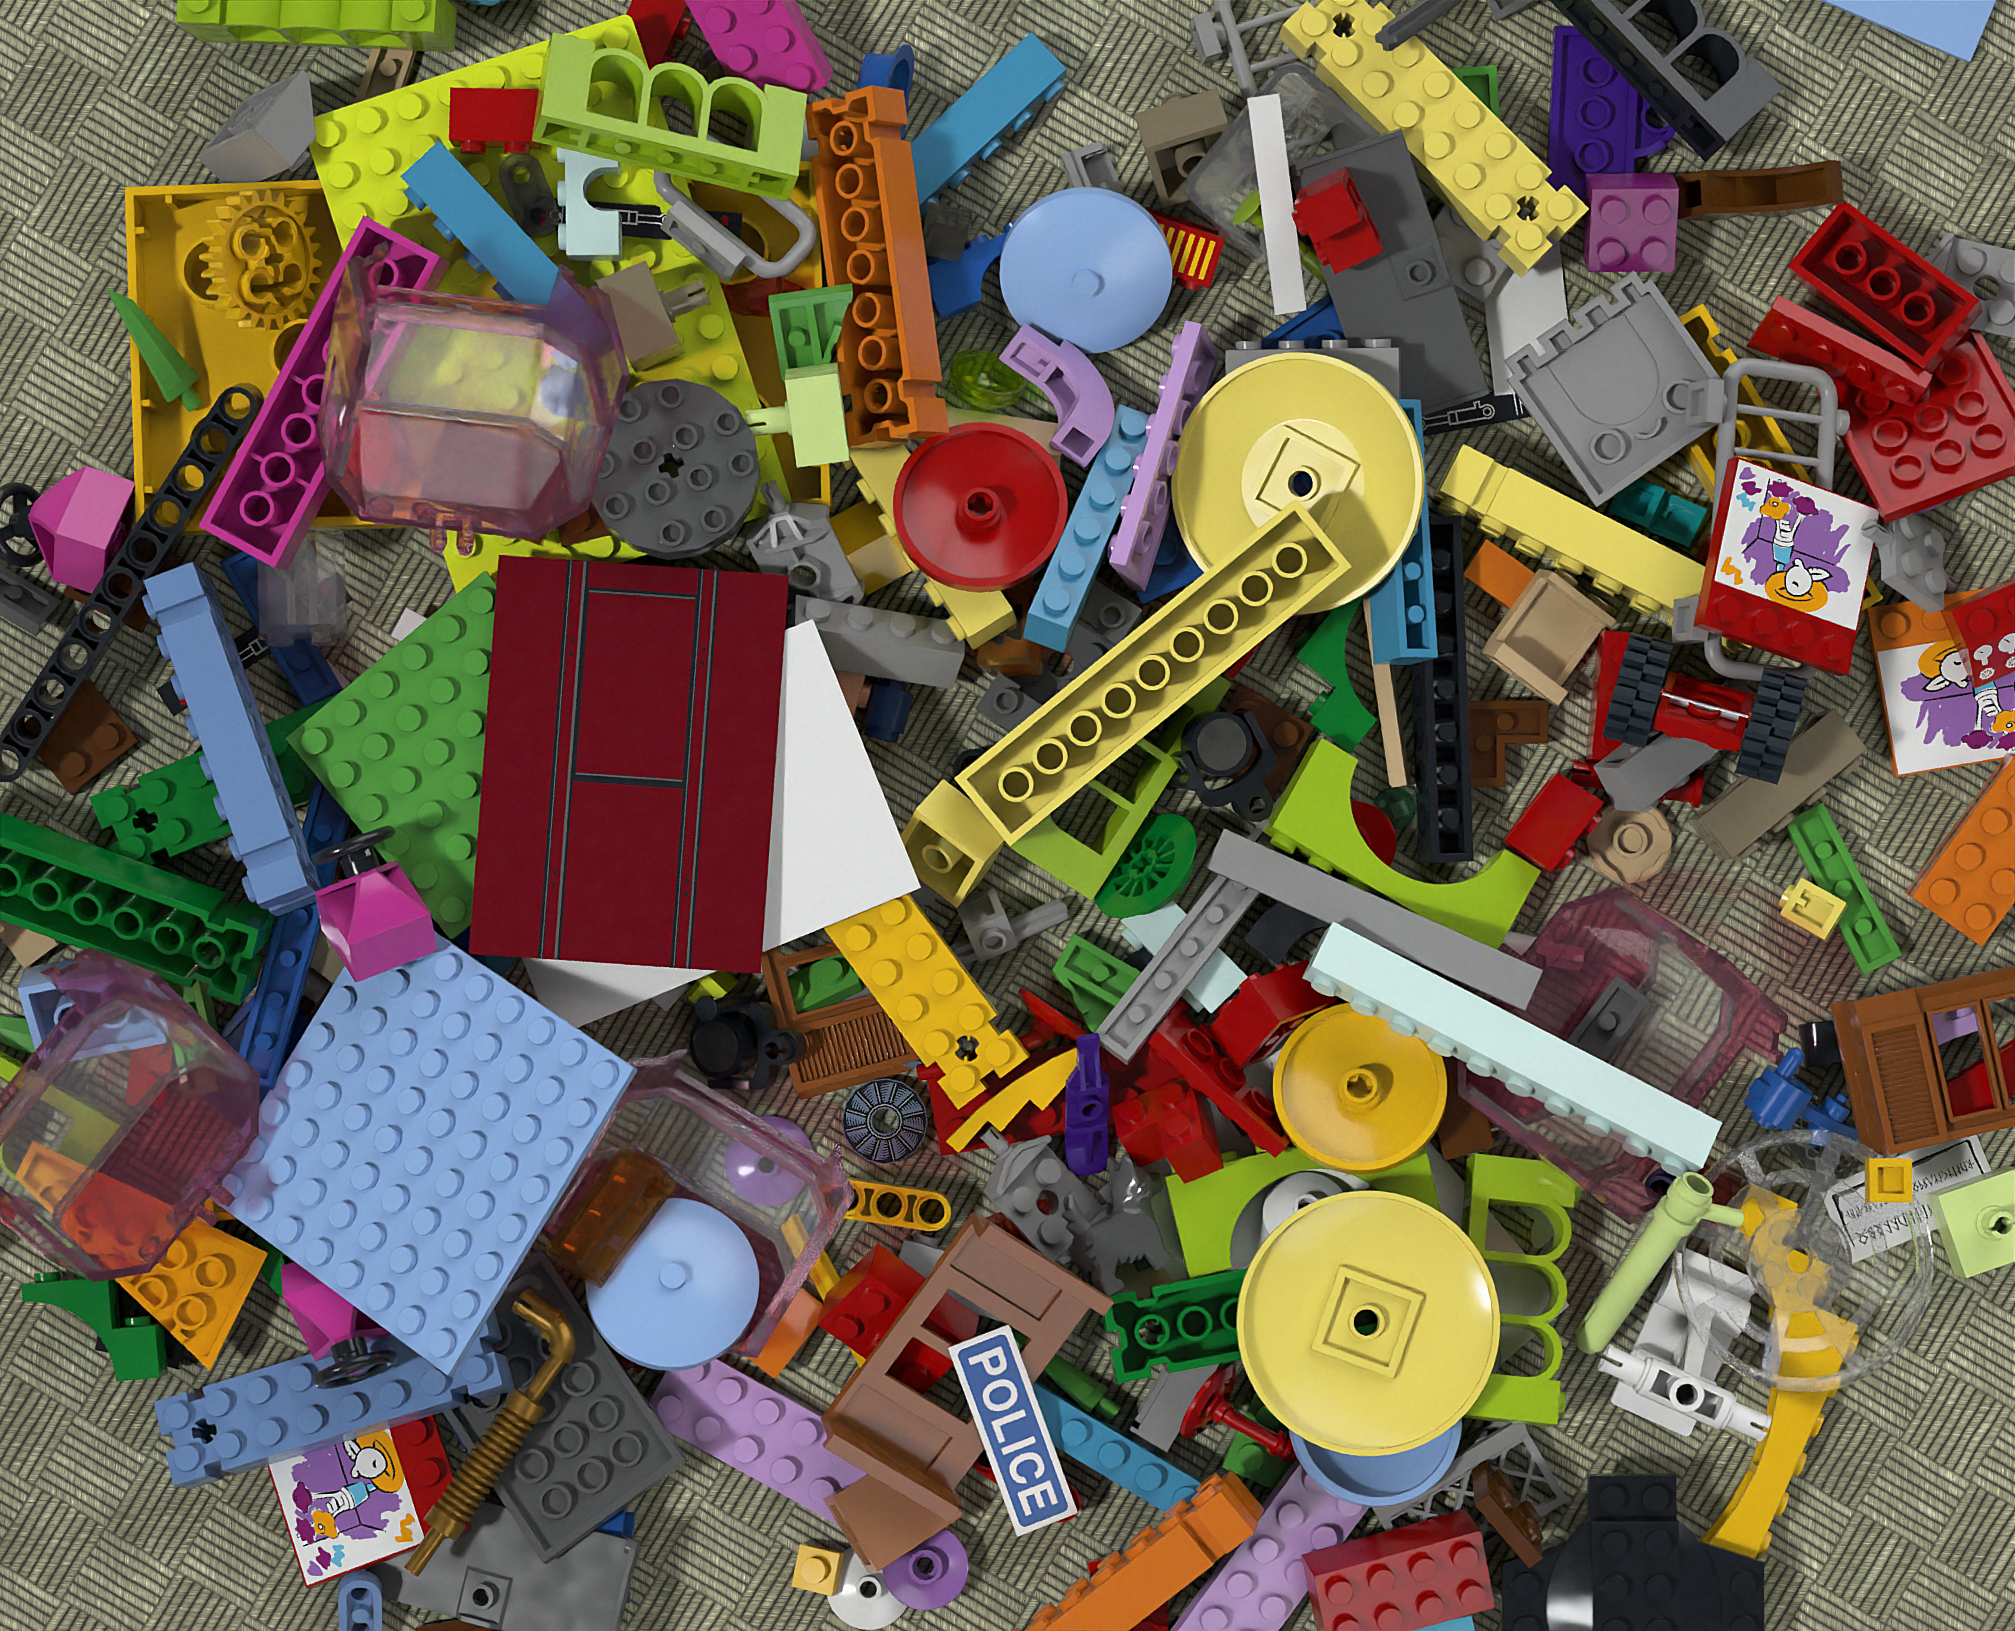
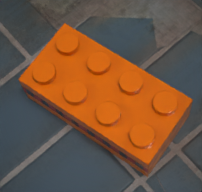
(1973, 868)

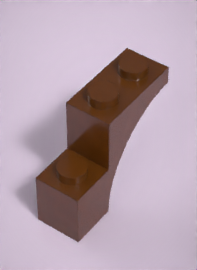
(1759, 192)

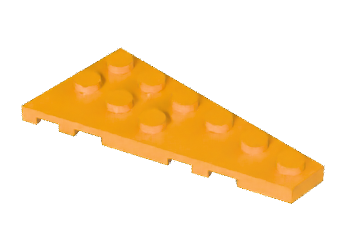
(199, 1287)

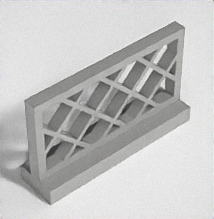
(1483, 1444)

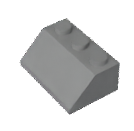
(264, 133)

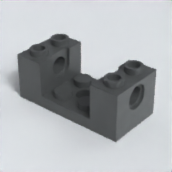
(1101, 626)

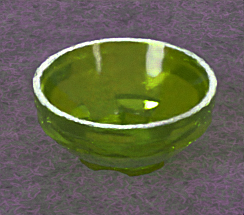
(985, 380)

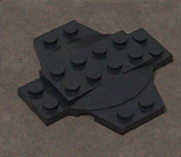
(1633, 1570)

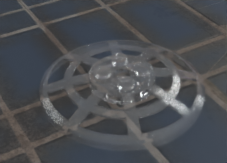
(1827, 1270)

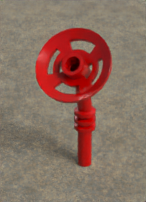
(1045, 1026)
(1216, 1407)

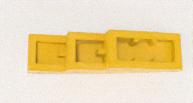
(1037, 1085)

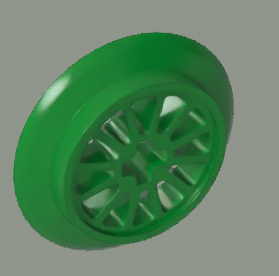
(1150, 868)

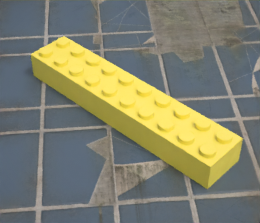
(1153, 672)

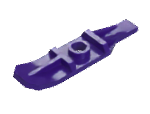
(1087, 1128)

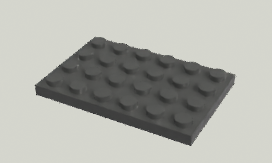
(598, 1434)

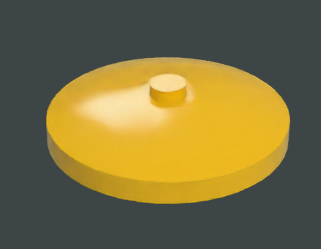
(1358, 1092)

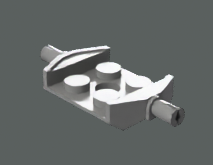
(1970, 262)
(798, 536)
(1024, 1173)

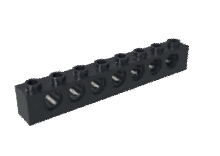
(1442, 711)

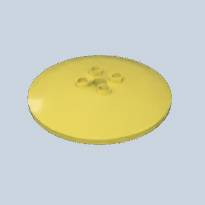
(1292, 418)
(1431, 1334)

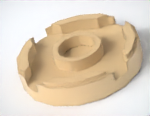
(1629, 844)

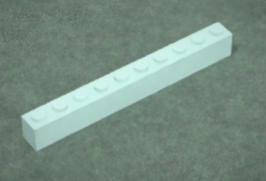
(1511, 1051)

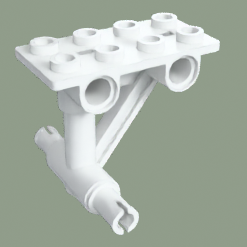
(1670, 1367)

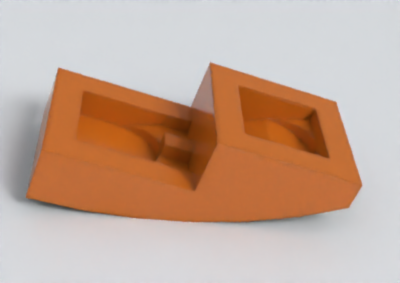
(1498, 574)
(790, 1333)

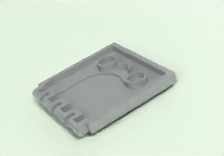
(1614, 387)

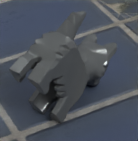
(1124, 1235)

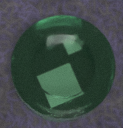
(1396, 805)

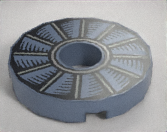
(878, 1146)

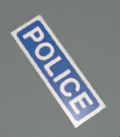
(1012, 1430)

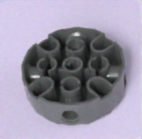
(713, 488)

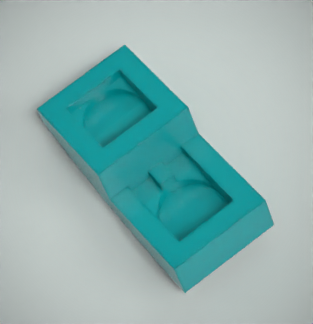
(1660, 513)

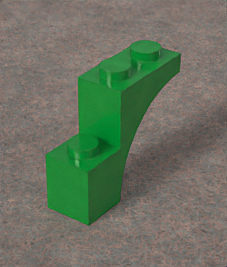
(1322, 651)
(135, 1349)

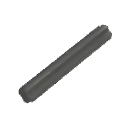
(1412, 22)

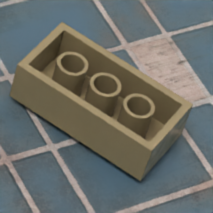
(1751, 807)

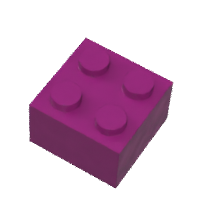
(1630, 222)

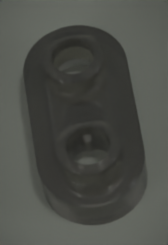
(530, 195)

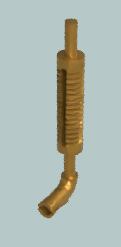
(504, 1436)

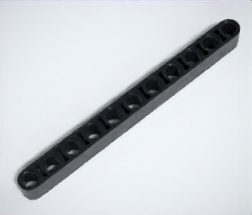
(133, 563)

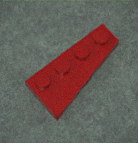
(1810, 340)
(1207, 1071)

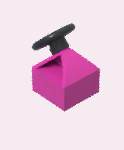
(71, 526)
(374, 913)
(334, 1329)

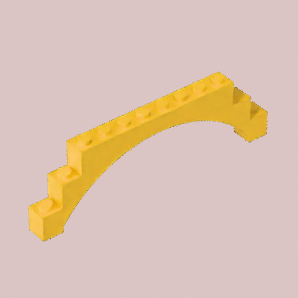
(1794, 1416)

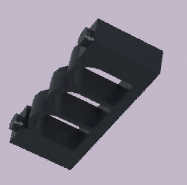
(1702, 124)

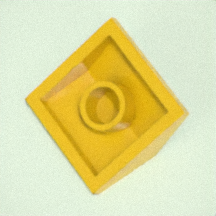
(868, 546)

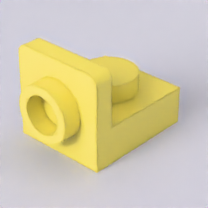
(1811, 908)

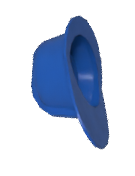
(889, 71)

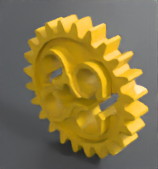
(260, 260)

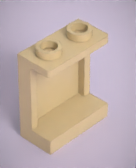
(1547, 633)

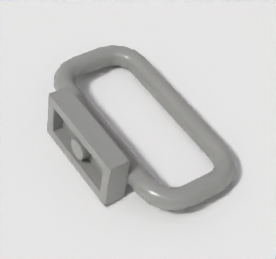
(718, 246)

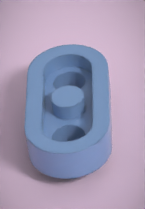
(360, 1605)

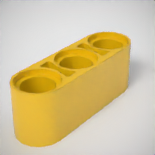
(911, 1199)

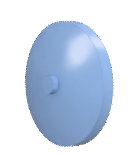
(1086, 269)
(679, 1290)
(1378, 1479)

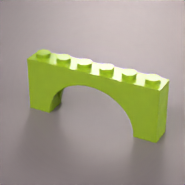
(1319, 824)
(1211, 1205)

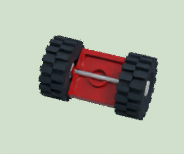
(1704, 709)

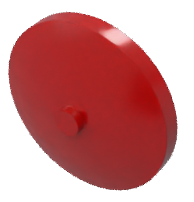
(980, 507)

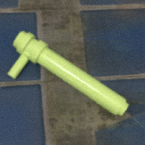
(1674, 1217)

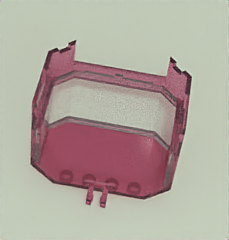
(468, 405)
(1681, 1046)
(121, 1122)
(733, 1161)

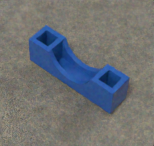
(957, 286)

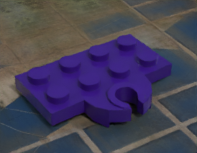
(1593, 116)

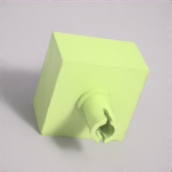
(810, 415)
(1977, 1221)

